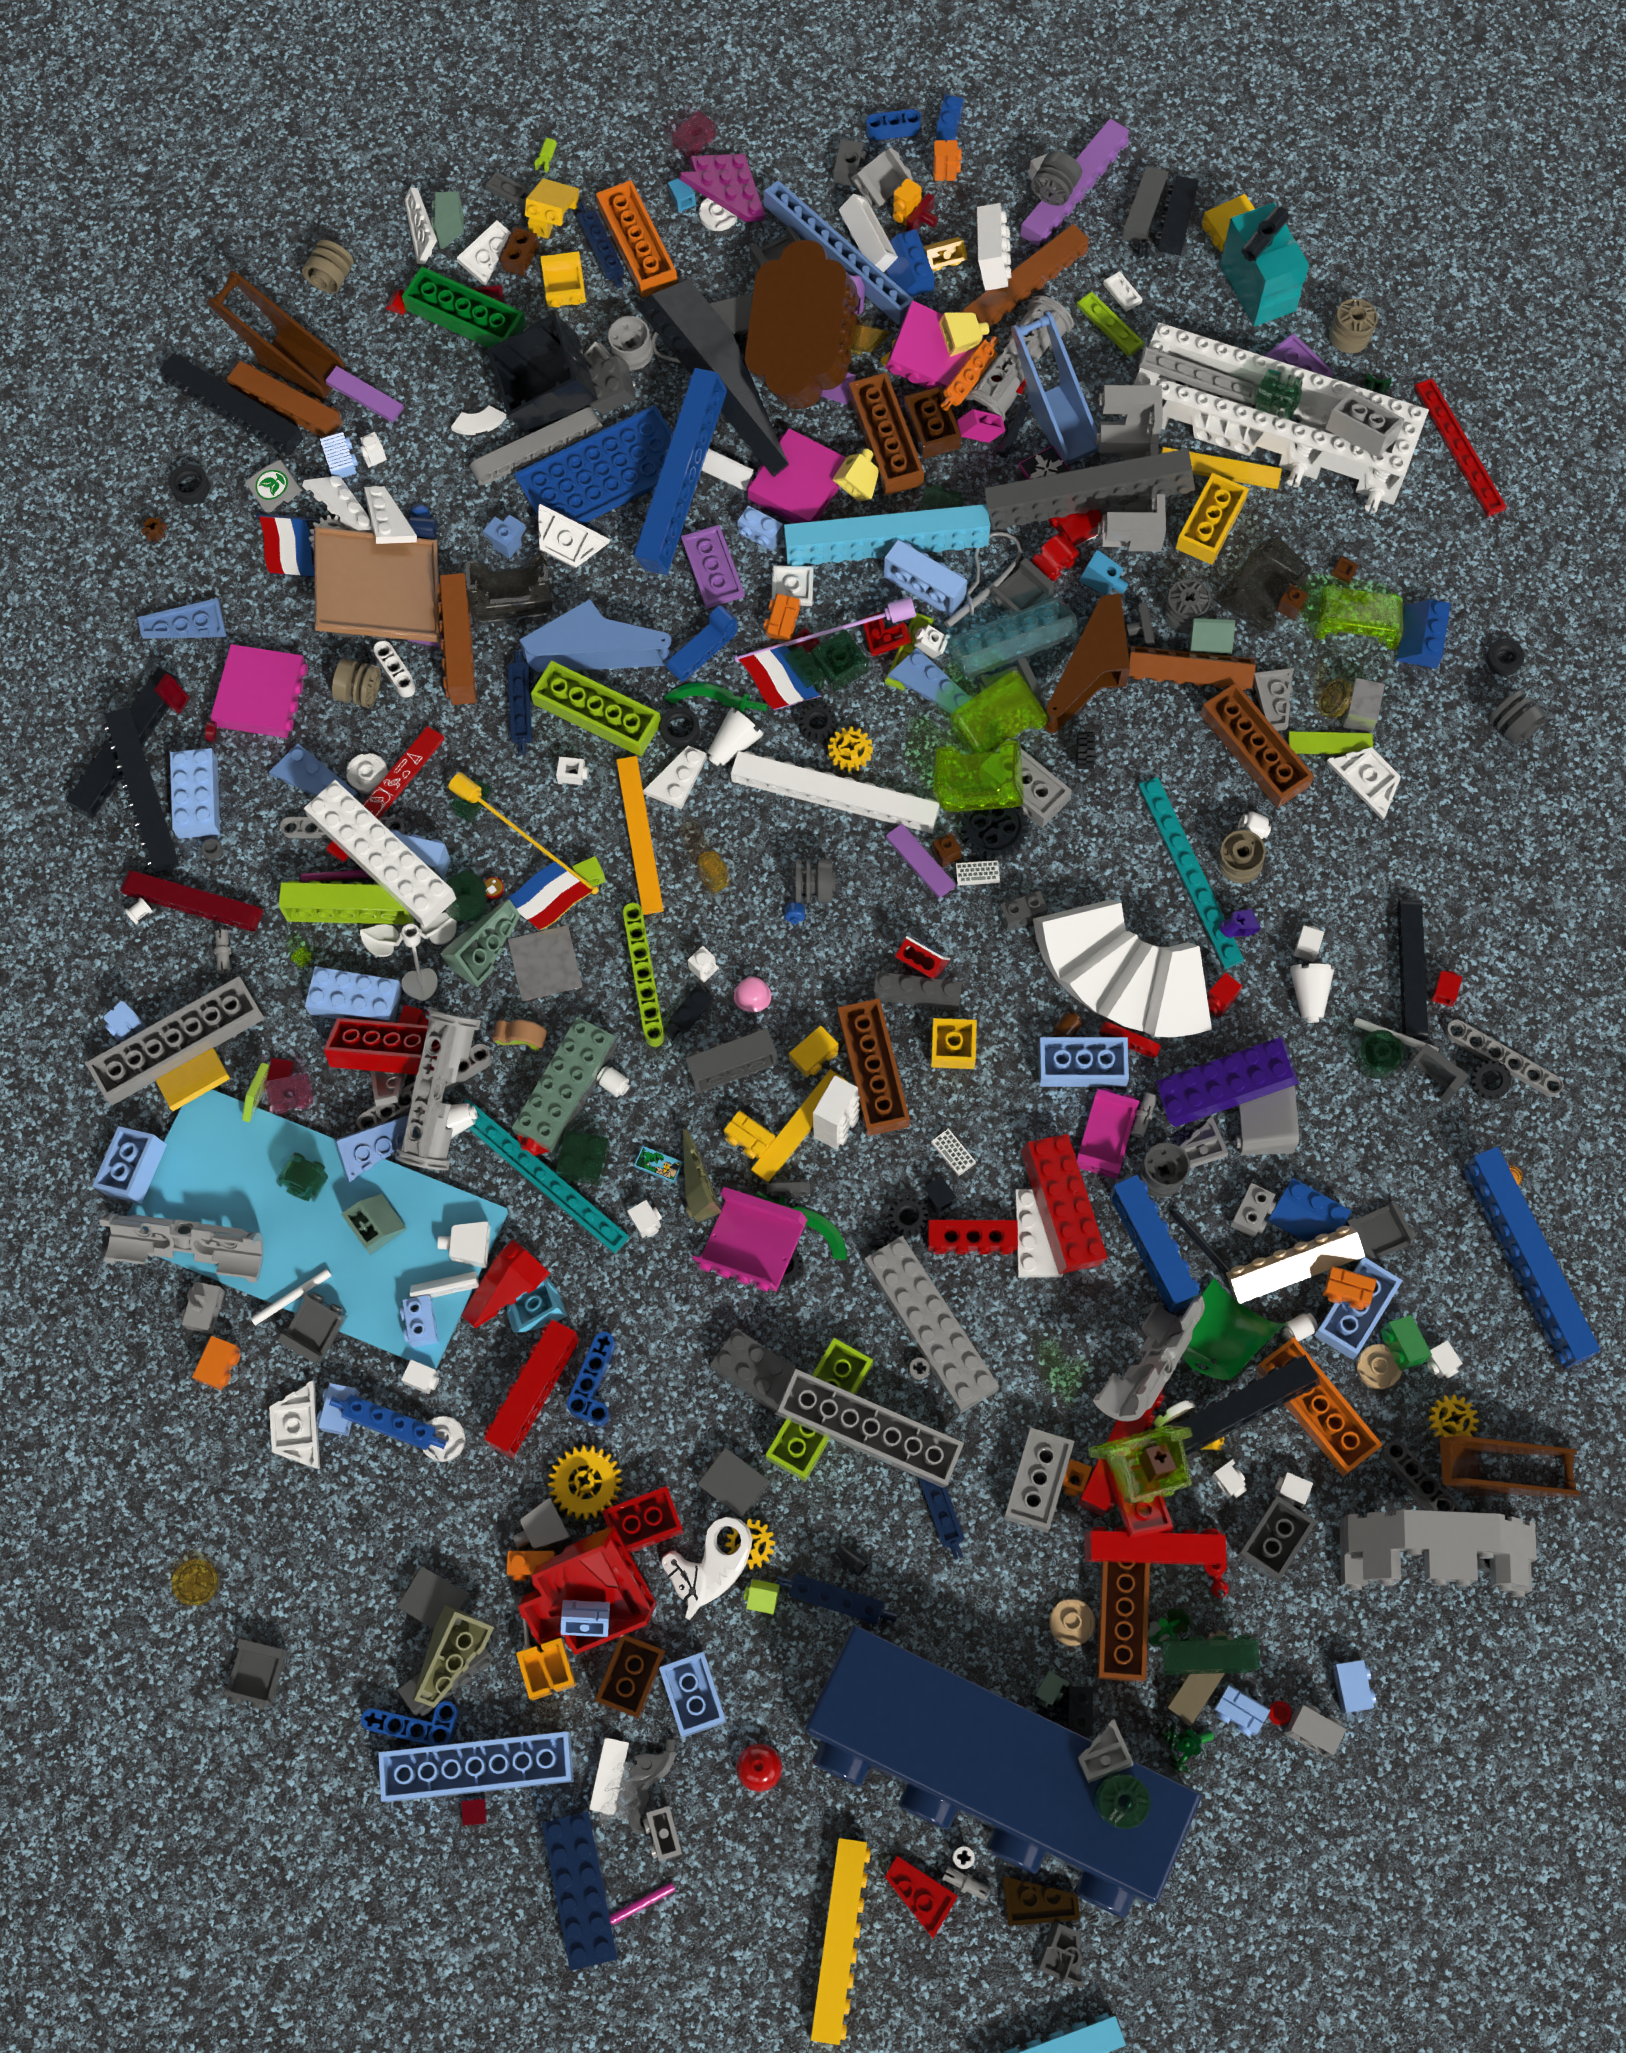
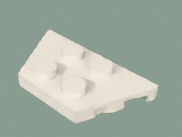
(566, 538)
(1369, 778)
(295, 1427)

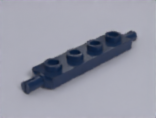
(600, 244)
(520, 703)
(943, 1517)
(836, 1598)

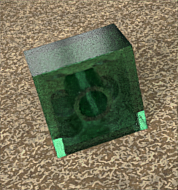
(840, 660)
(583, 1158)

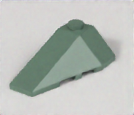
(477, 948)

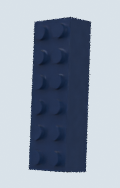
(580, 1891)

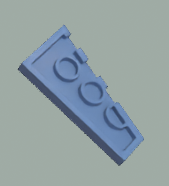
(188, 621)
(930, 681)
(306, 772)

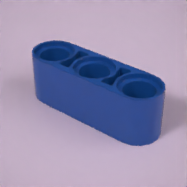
(893, 124)

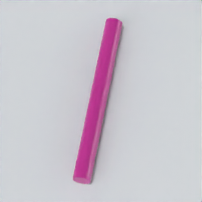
(337, 875)
(642, 1903)

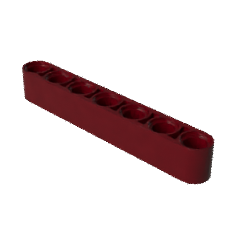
(192, 901)

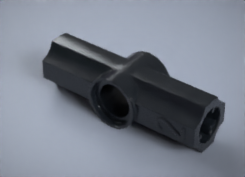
(1265, 234)

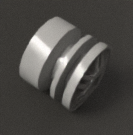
(631, 341)

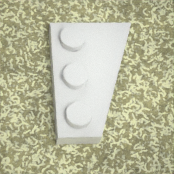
(485, 252)
(678, 778)

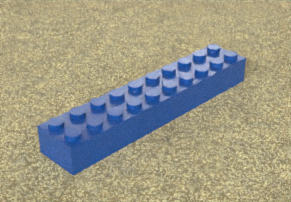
(680, 471)
(1531, 1258)

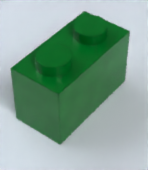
(1405, 1342)

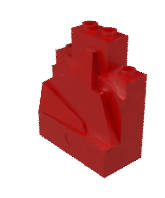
(588, 1571)

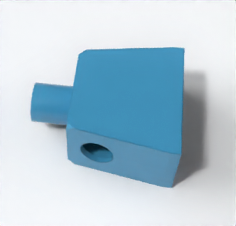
(1103, 575)

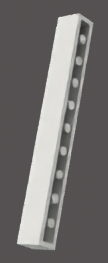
(835, 791)

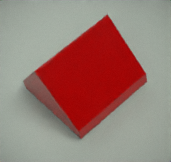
(396, 303)

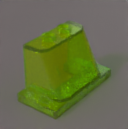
(1128, 1472)

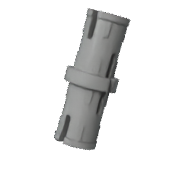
(222, 951)
(1144, 1115)
(966, 1883)

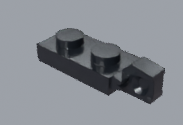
(688, 1012)

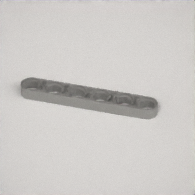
(302, 822)
(1505, 1054)

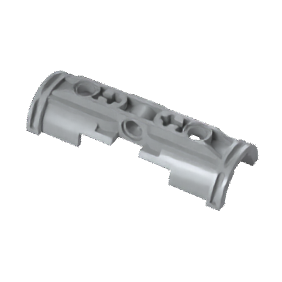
(1002, 394)
(455, 1041)
(233, 1249)
(1163, 1348)

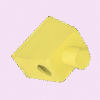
(961, 332)
(858, 475)

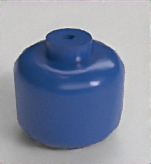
(419, 511)
(794, 912)

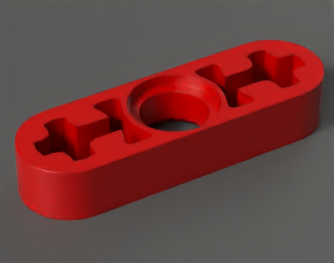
(1135, 1042)

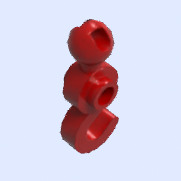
(1216, 1572)

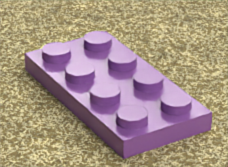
(712, 566)

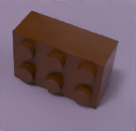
(930, 424)
(630, 1676)

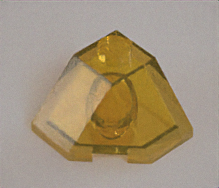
(867, 338)

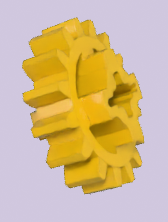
(857, 743)
(1450, 1410)
(760, 1539)

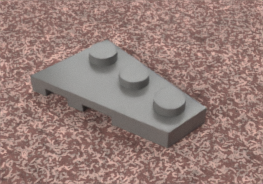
(1273, 695)
(387, 1087)

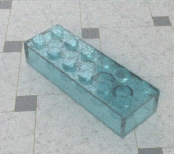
(1013, 637)

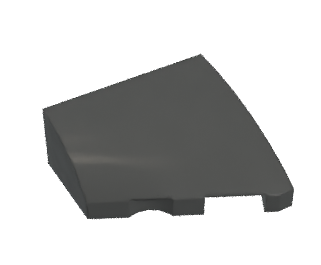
(1062, 1955)

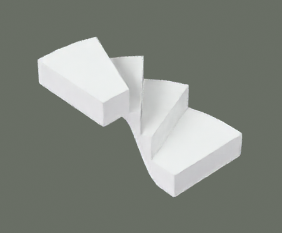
(1121, 975)

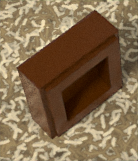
(1344, 570)

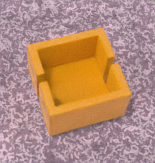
(546, 1669)

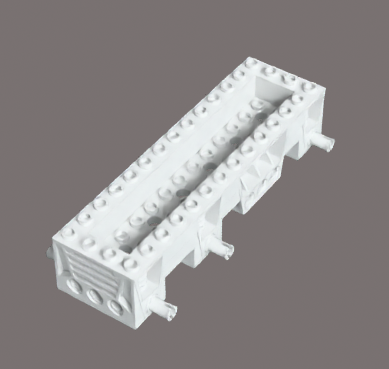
(1304, 444)

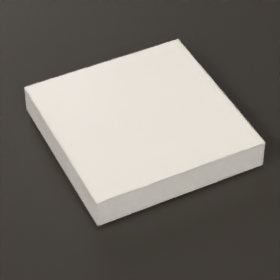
(793, 582)

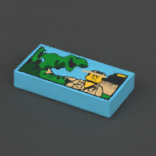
(658, 1164)

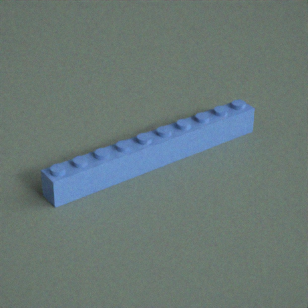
(810, 226)

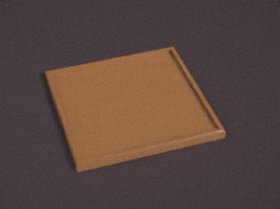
(375, 586)

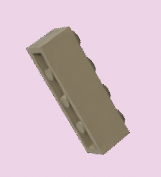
(1193, 1692)

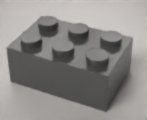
(1276, 1539)

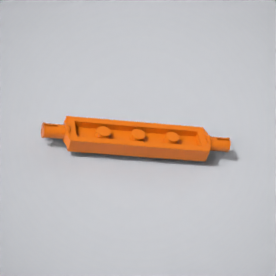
(970, 373)

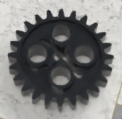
(1005, 842)

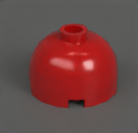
(759, 1767)

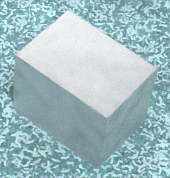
(1364, 706)

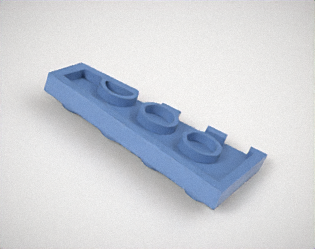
(367, 1147)

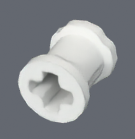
(138, 910)
(969, 1853)

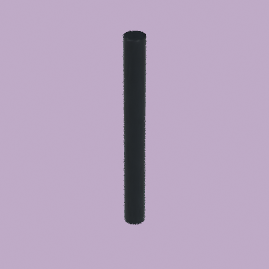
(1203, 1245)

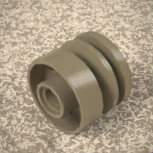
(327, 266)
(1353, 325)
(356, 683)
(1242, 856)

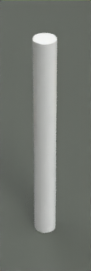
(1405, 1039)
(264, 1314)

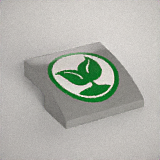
(273, 486)

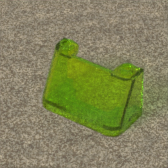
(1360, 614)
(997, 715)
(979, 779)

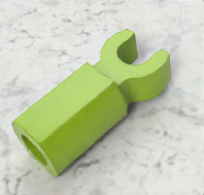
(546, 154)

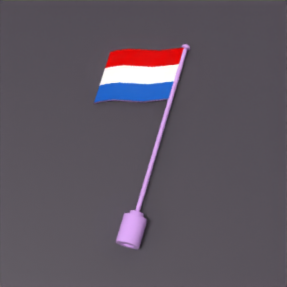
(776, 678)

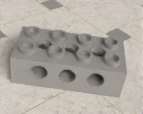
(1043, 784)
(1024, 1487)

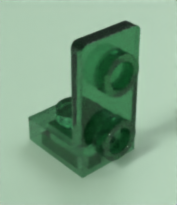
(467, 810)

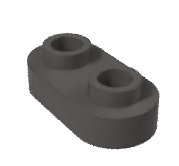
(796, 1188)

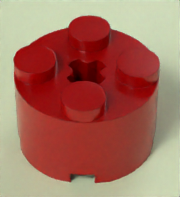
(1056, 556)

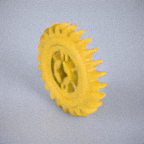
(595, 1462)

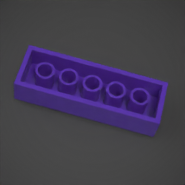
(1227, 1082)

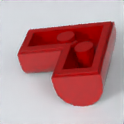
(883, 640)

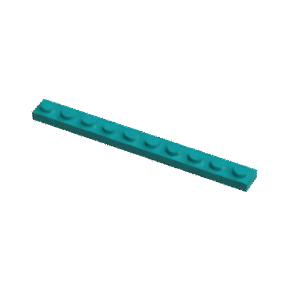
(1189, 871)
(548, 1182)

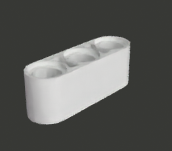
(398, 676)

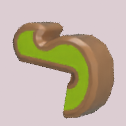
(519, 1033)

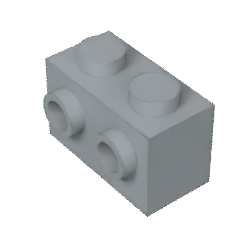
(1253, 1210)
(663, 1832)

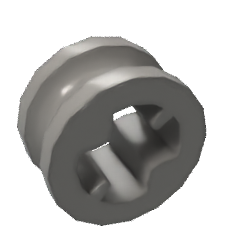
(925, 1364)

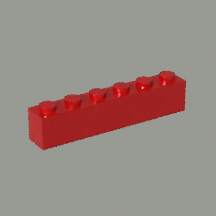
(1155, 1548)

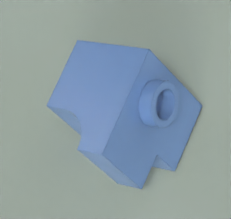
(505, 534)

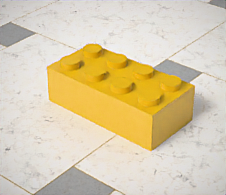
(1212, 518)

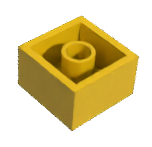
(953, 1043)

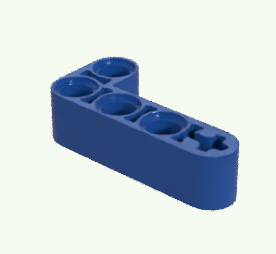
(704, 645)
(596, 1377)
(408, 1724)

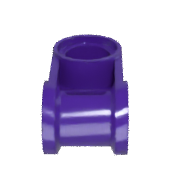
(1240, 924)

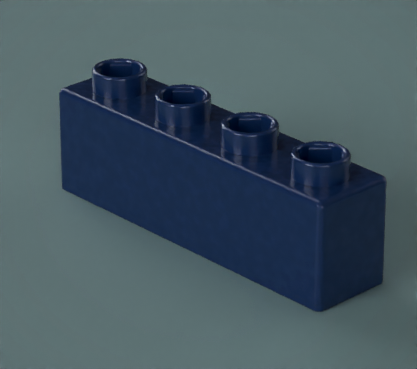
(995, 1764)

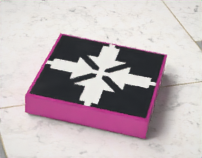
(1043, 464)

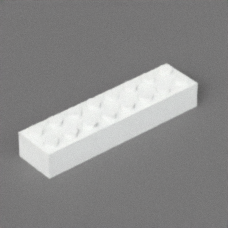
(380, 853)

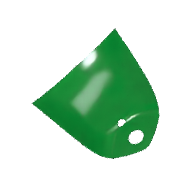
(1226, 1334)

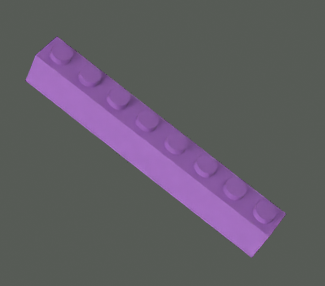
(1093, 162)

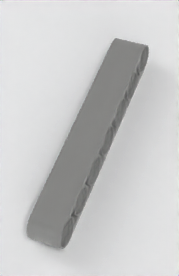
(535, 446)
(474, 1066)

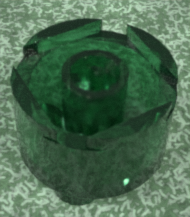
(470, 896)
(1385, 1044)
(302, 1177)

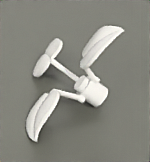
(383, 937)

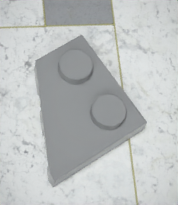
(1205, 1145)
(1105, 1755)

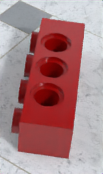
(982, 1228)

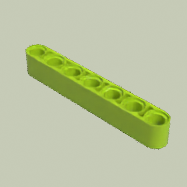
(647, 983)

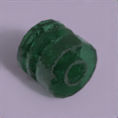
(1276, 393)
(1136, 1804)

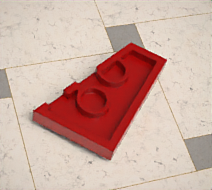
(921, 1894)

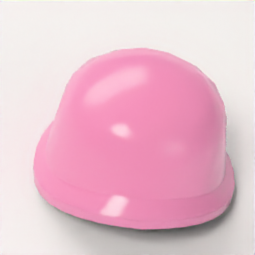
(752, 995)

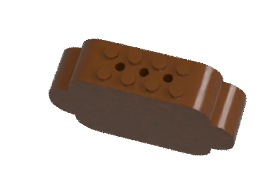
(801, 324)

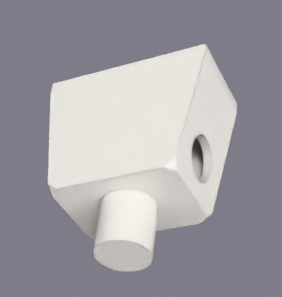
(468, 1243)

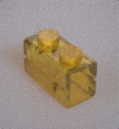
(713, 871)

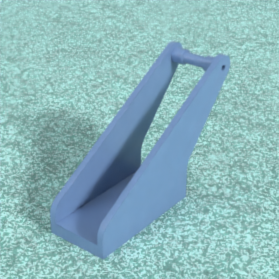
(1063, 409)
(591, 642)

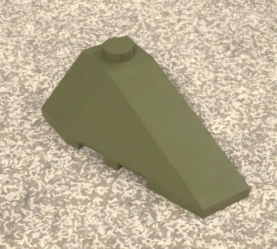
(698, 1189)
(452, 1647)

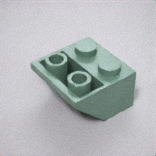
(448, 217)
(1211, 636)
(373, 1222)

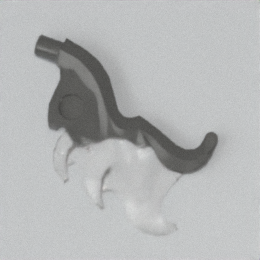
(631, 1786)

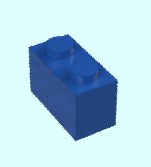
(949, 118)

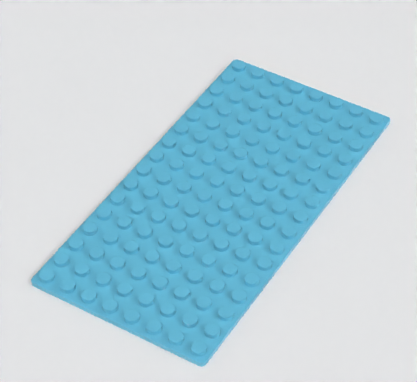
(226, 1176)

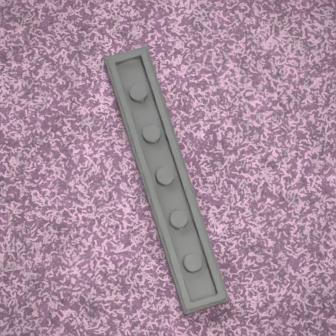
(1198, 376)

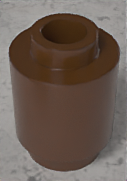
(1067, 1025)

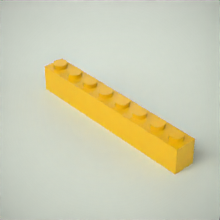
(839, 1941)

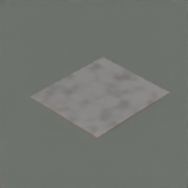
(545, 963)

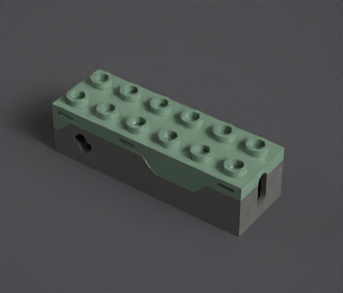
(563, 1088)

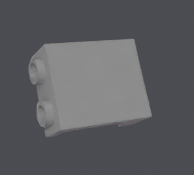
(881, 177)

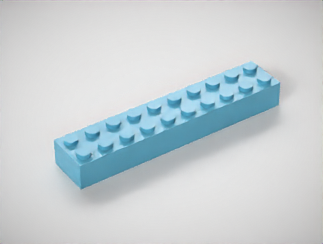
(877, 534)

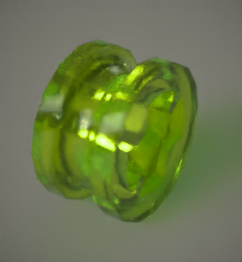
(301, 956)

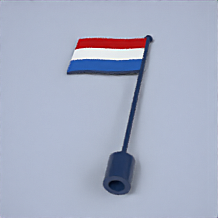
(290, 550)

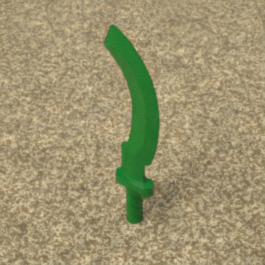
(717, 693)
(820, 1224)

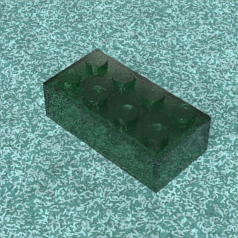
(1208, 1656)

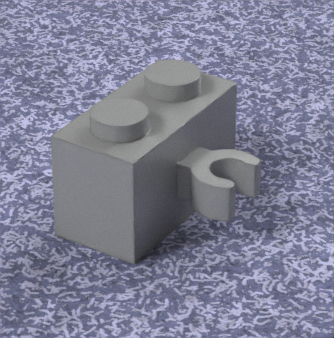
(202, 1307)

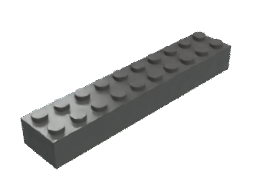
(1090, 489)

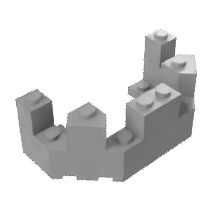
(1137, 524)
(1450, 1548)

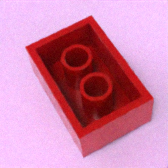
(645, 1519)

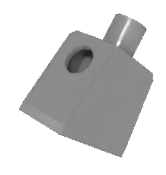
(542, 1528)

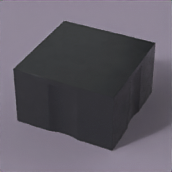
(542, 374)

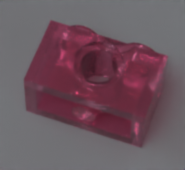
(694, 134)
(296, 1084)

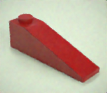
(507, 1279)

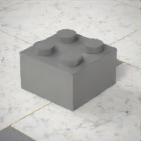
(1315, 1730)

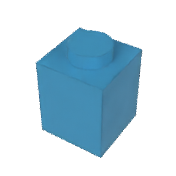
(681, 195)

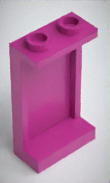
(1107, 1133)

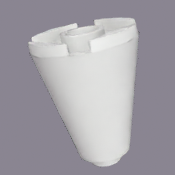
(733, 736)
(1312, 989)
(459, 1118)

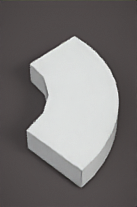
(476, 423)

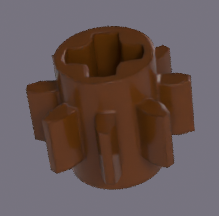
(154, 529)

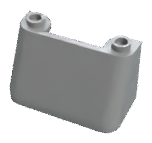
(1269, 1124)

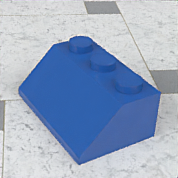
(911, 268)
(1424, 633)
(1307, 1212)

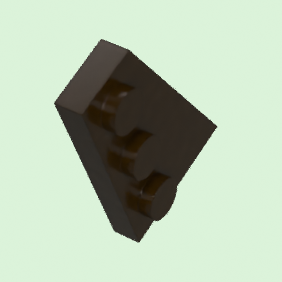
(1037, 1903)

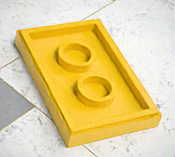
(192, 1079)

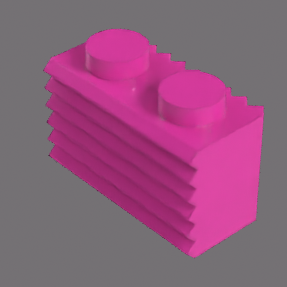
(981, 425)

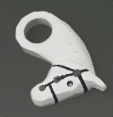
(708, 1580)

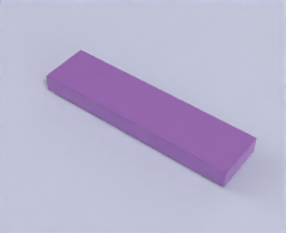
(364, 394)
(920, 861)

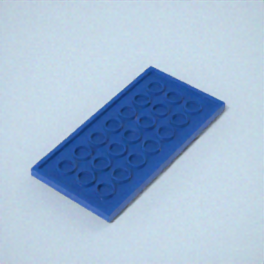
(600, 469)

